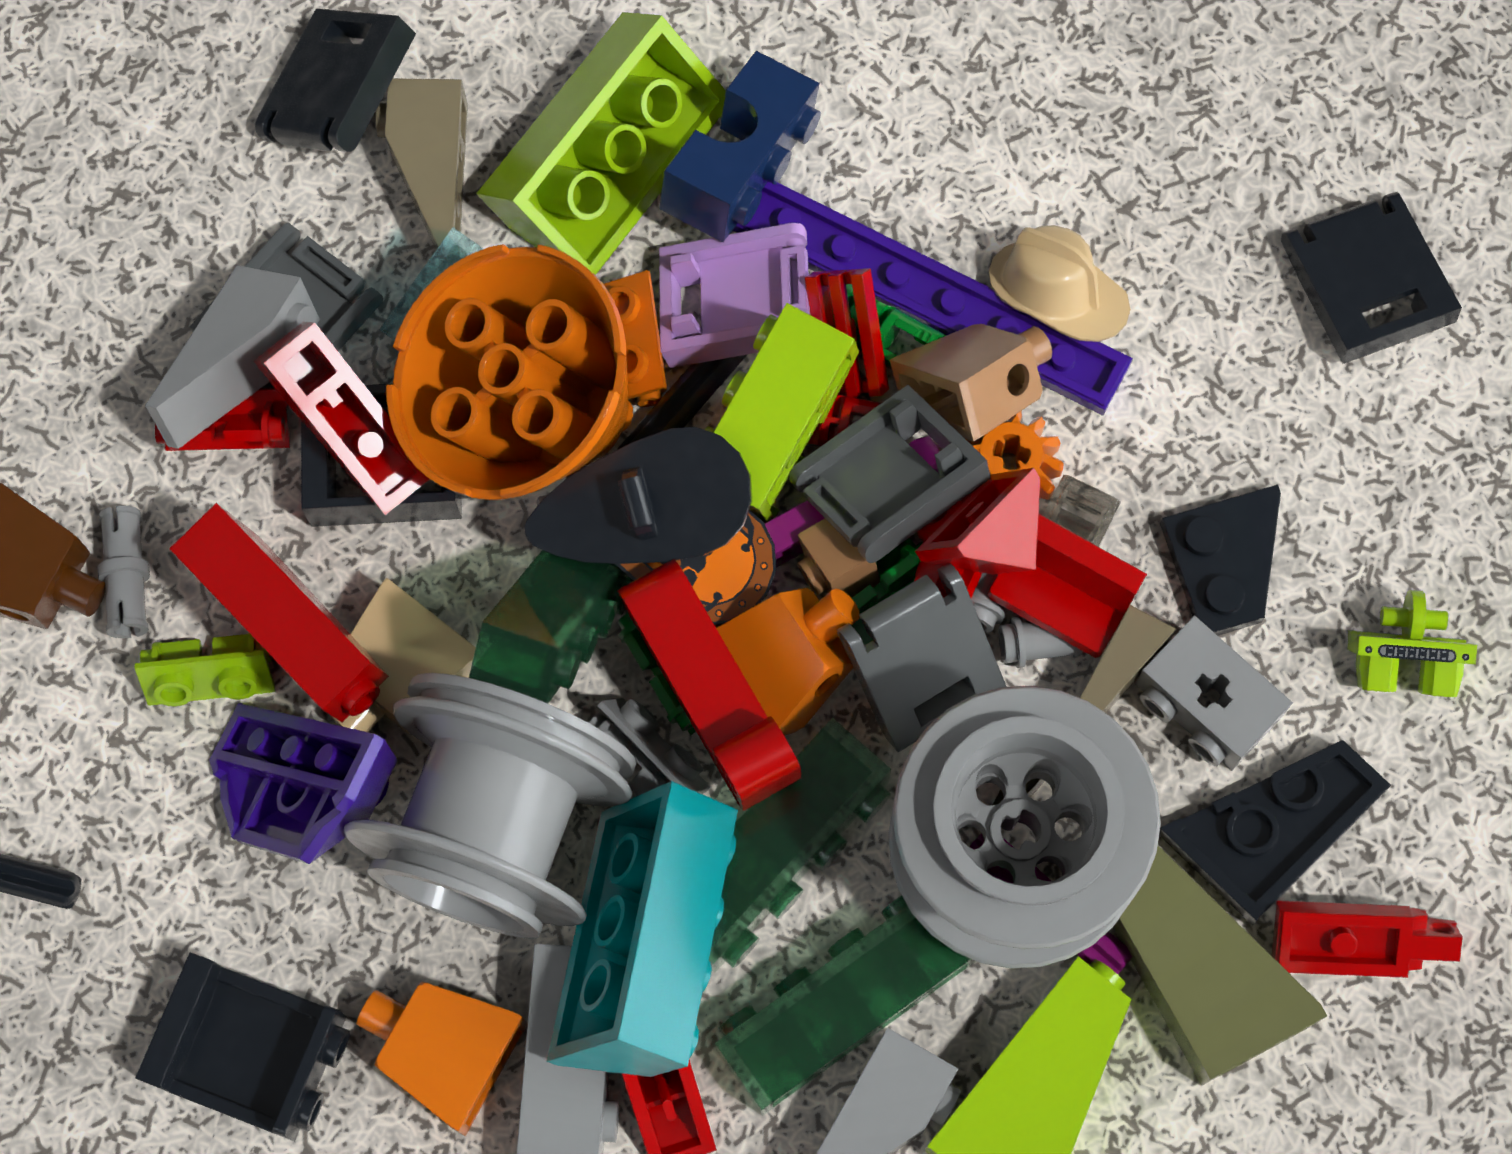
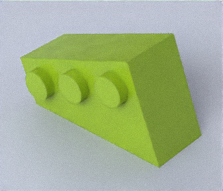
(783, 398)

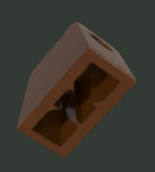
(41, 566)

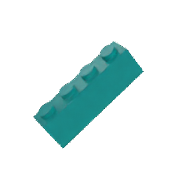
(646, 934)

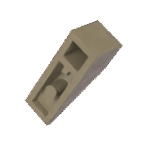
(428, 143)

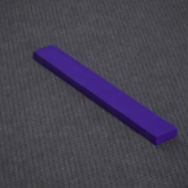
(938, 294)

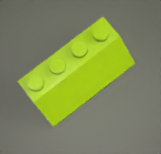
(605, 141)

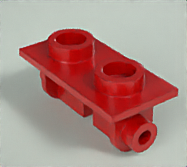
(252, 424)

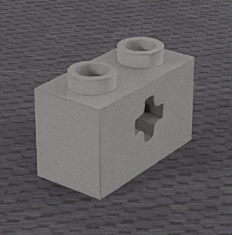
(1194, 665)

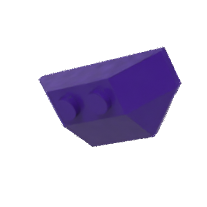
(297, 780)

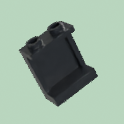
(244, 1048)

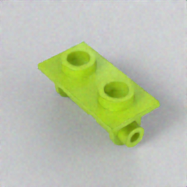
(180, 674)

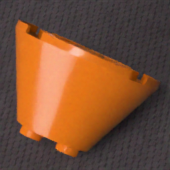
(509, 373)

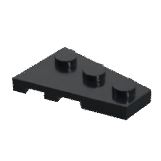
(1274, 831)

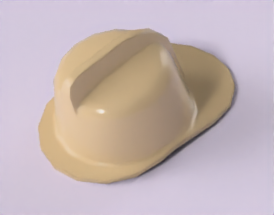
(1056, 282)

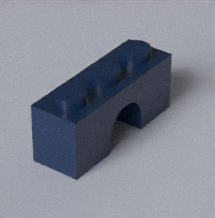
(721, 182)

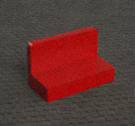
(1073, 591)

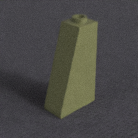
(1209, 974)

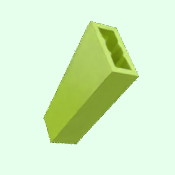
(1047, 1073)

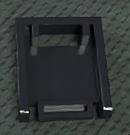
(332, 84)
(1364, 262)

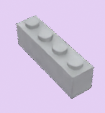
(560, 1106)

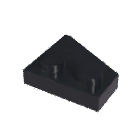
(1226, 557)

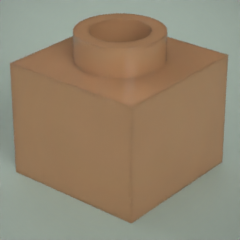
(833, 562)

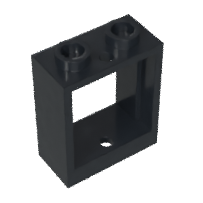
(324, 509)

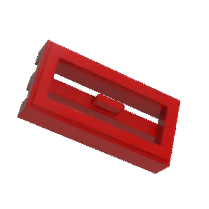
(820, 305)

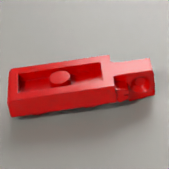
(1360, 939)

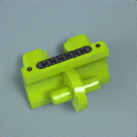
(1440, 657)

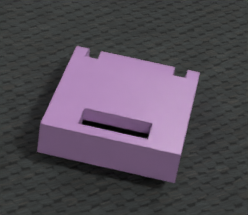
(740, 287)

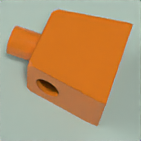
(792, 652)
(443, 1048)

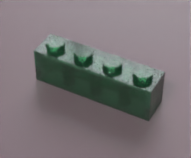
(548, 625)
(792, 833)
(836, 1007)

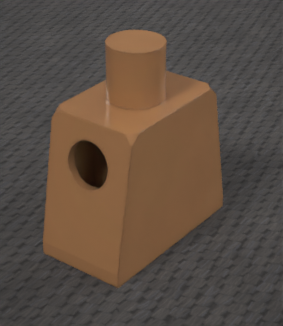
(976, 375)

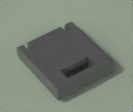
(327, 282)
(878, 485)
(922, 655)

